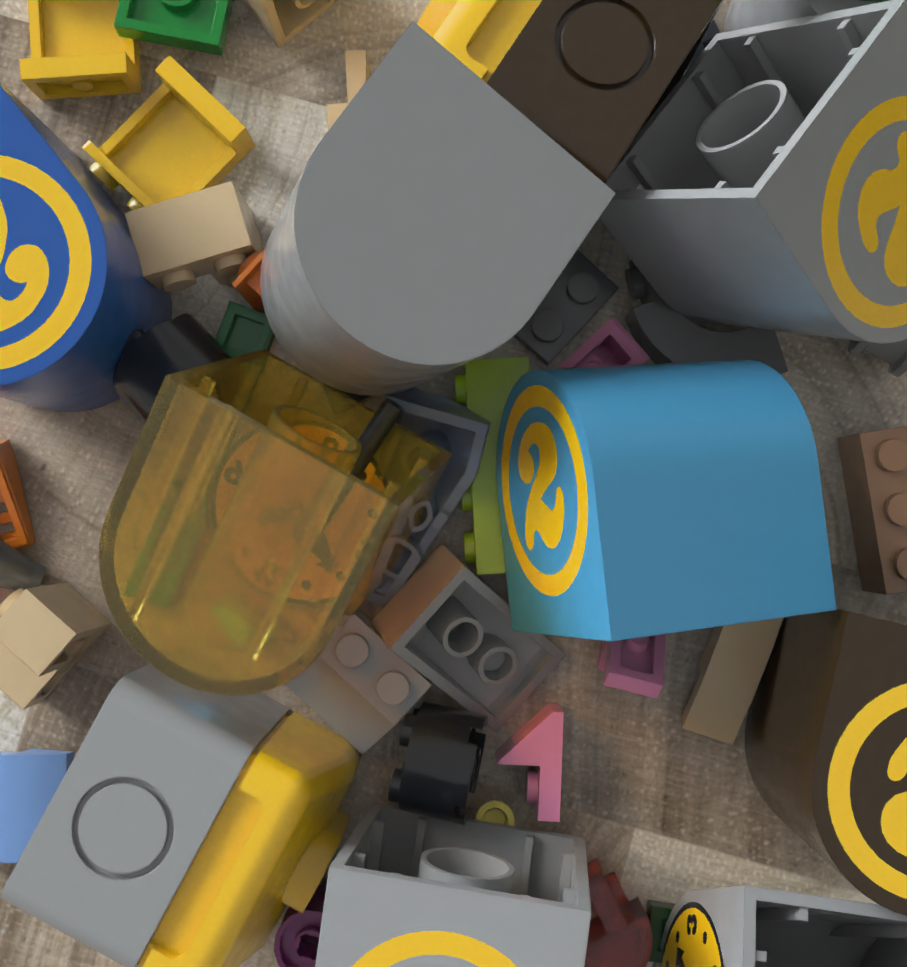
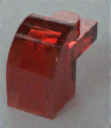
(622, 930)

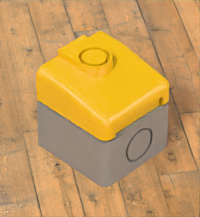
(186, 825)

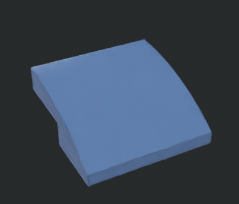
(26, 790)

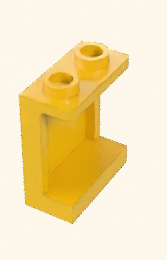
(79, 51)
(171, 143)

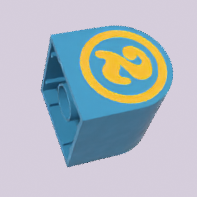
(659, 500)

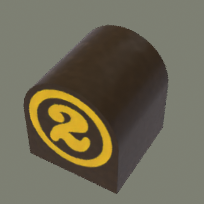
(834, 745)

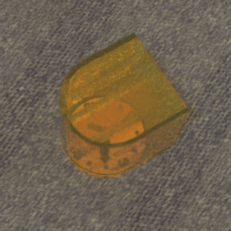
(245, 531)

